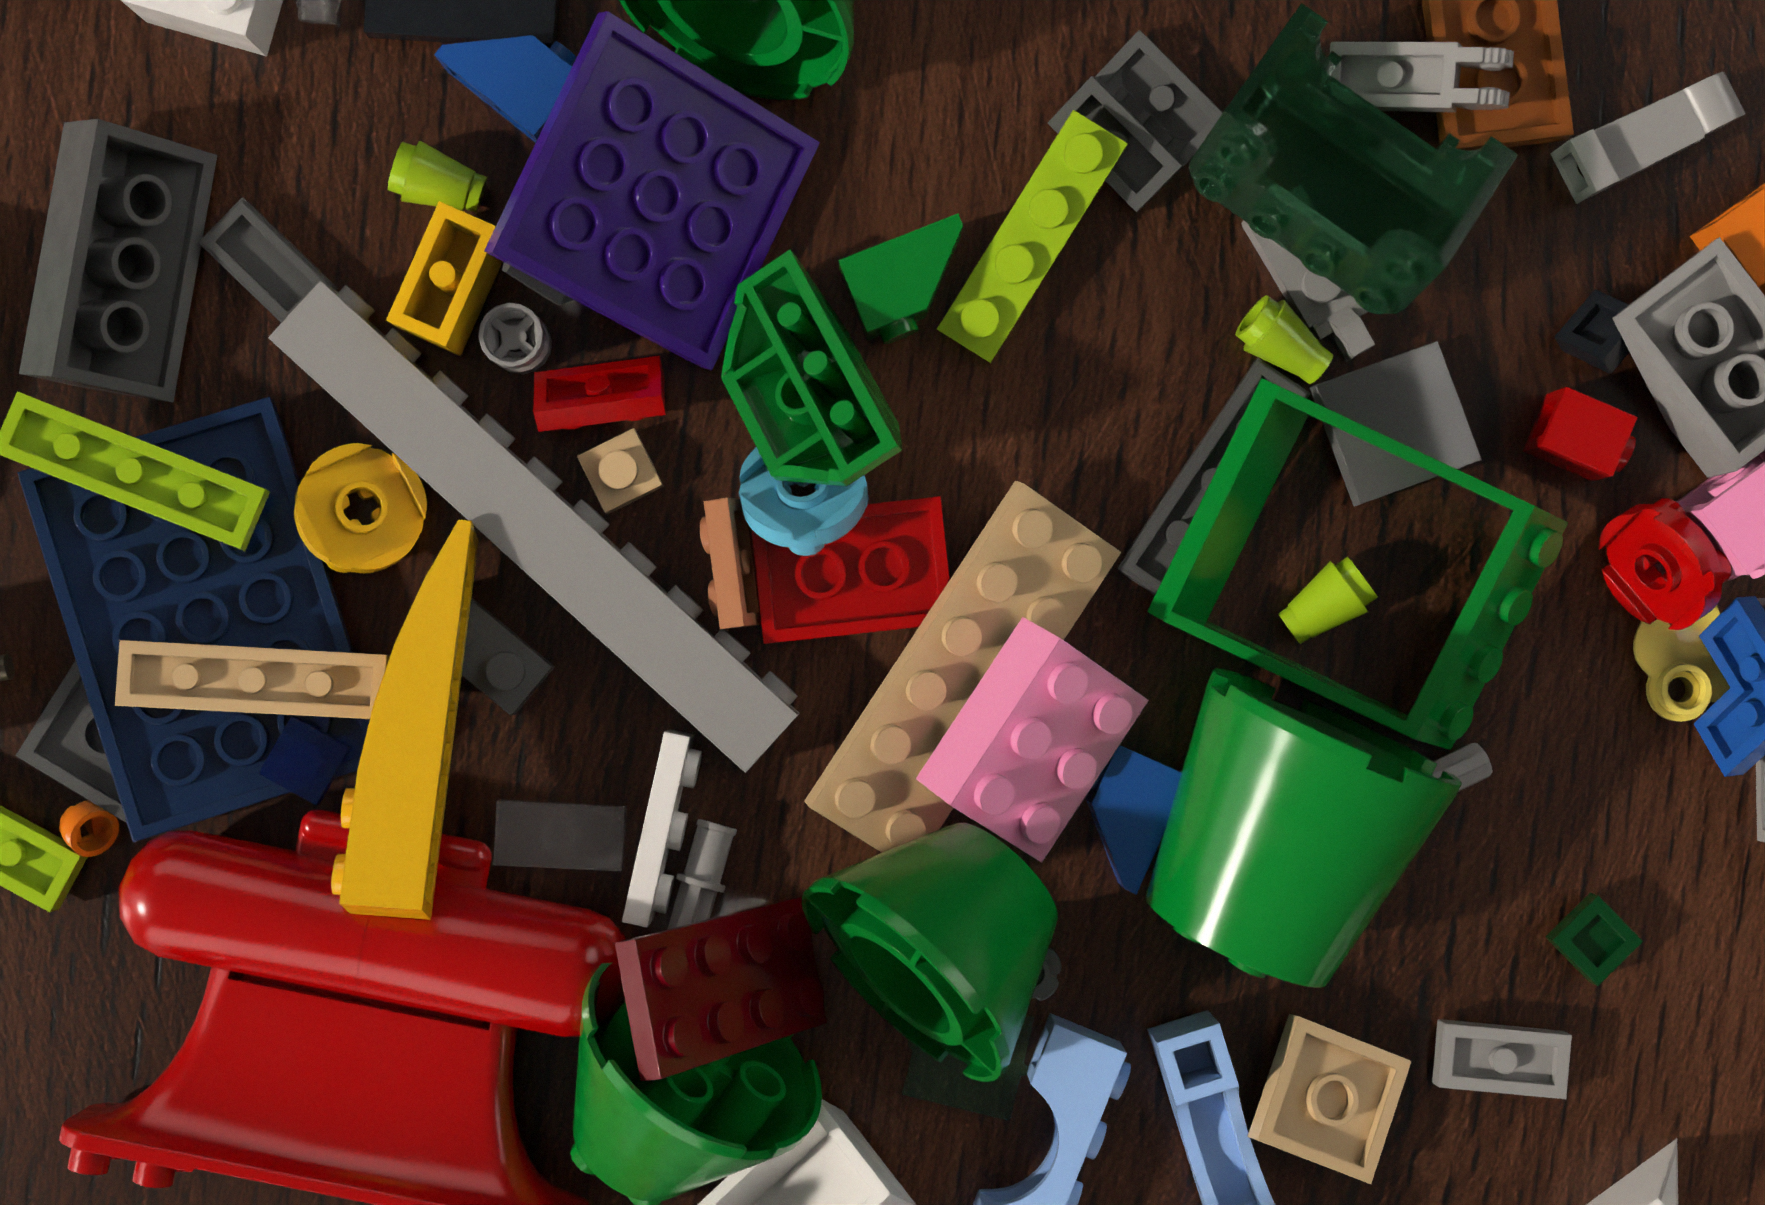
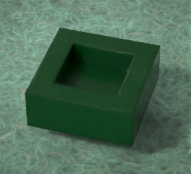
(1594, 939)

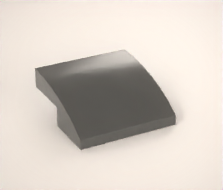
(1150, 108)
(1407, 401)

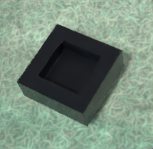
(1593, 334)

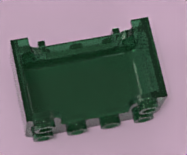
(1342, 176)

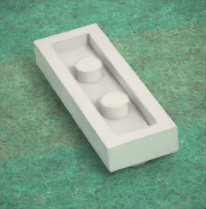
(662, 828)

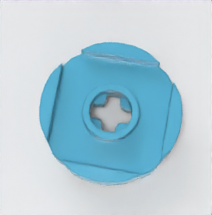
(797, 521)

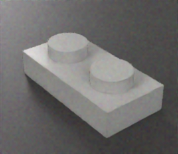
(1501, 1059)

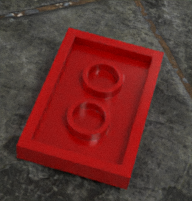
(865, 582)

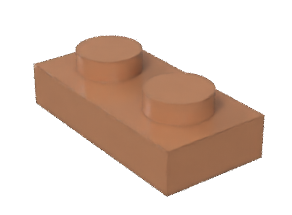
(734, 583)

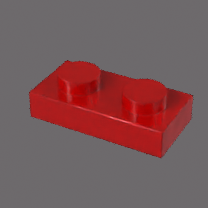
(599, 394)

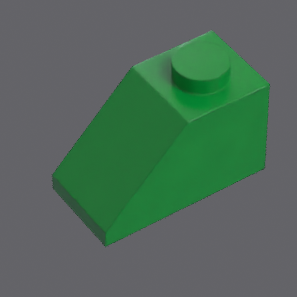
(899, 278)

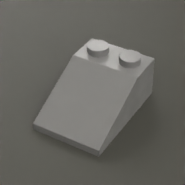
(1704, 357)

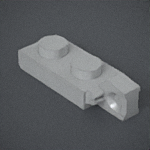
(1315, 299)

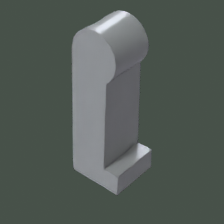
(1646, 136)

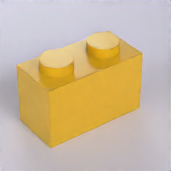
(447, 280)

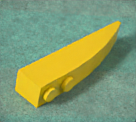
(408, 748)

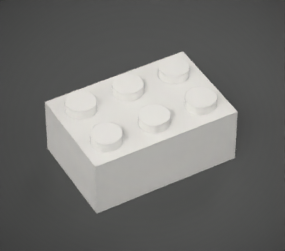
(825, 1169)

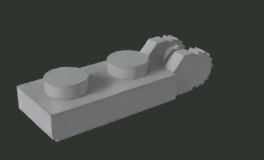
(1420, 75)

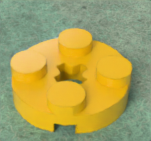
(372, 474)

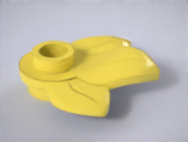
(1681, 655)

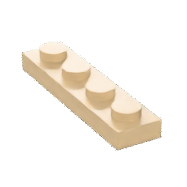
(248, 679)

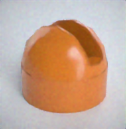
(99, 823)

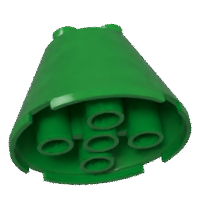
(688, 1127)

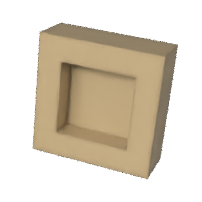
(620, 471)

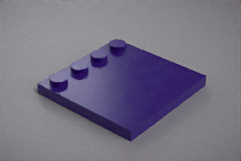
(652, 192)

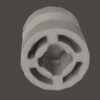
(506, 329)

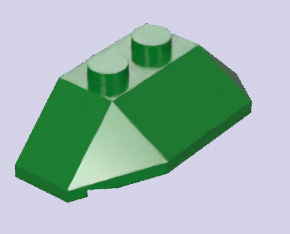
(804, 382)

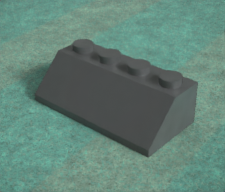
(118, 261)

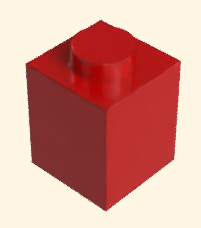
(1582, 435)

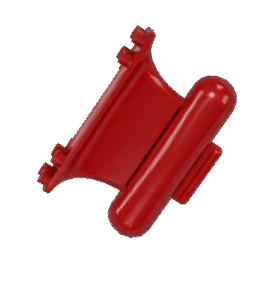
(341, 1041)

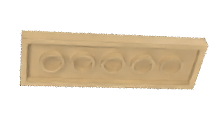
(1024, 565)

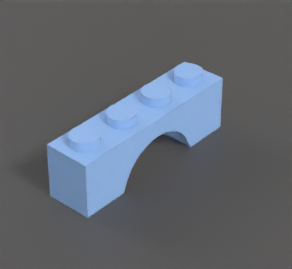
(1076, 1077)
(1209, 1110)

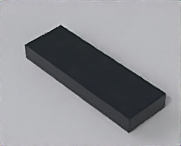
(461, 20)

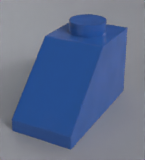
(512, 76)
(1131, 812)

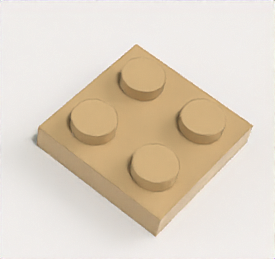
(1329, 1098)

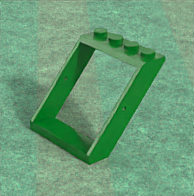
(1232, 507)

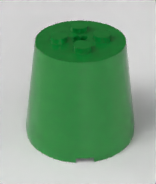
(1288, 830)

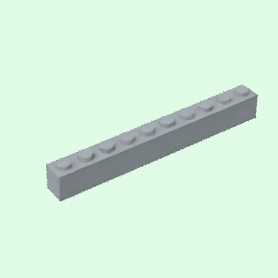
(535, 525)

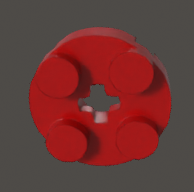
(1691, 563)

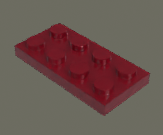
(719, 987)

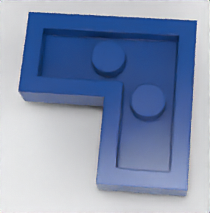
(1736, 721)

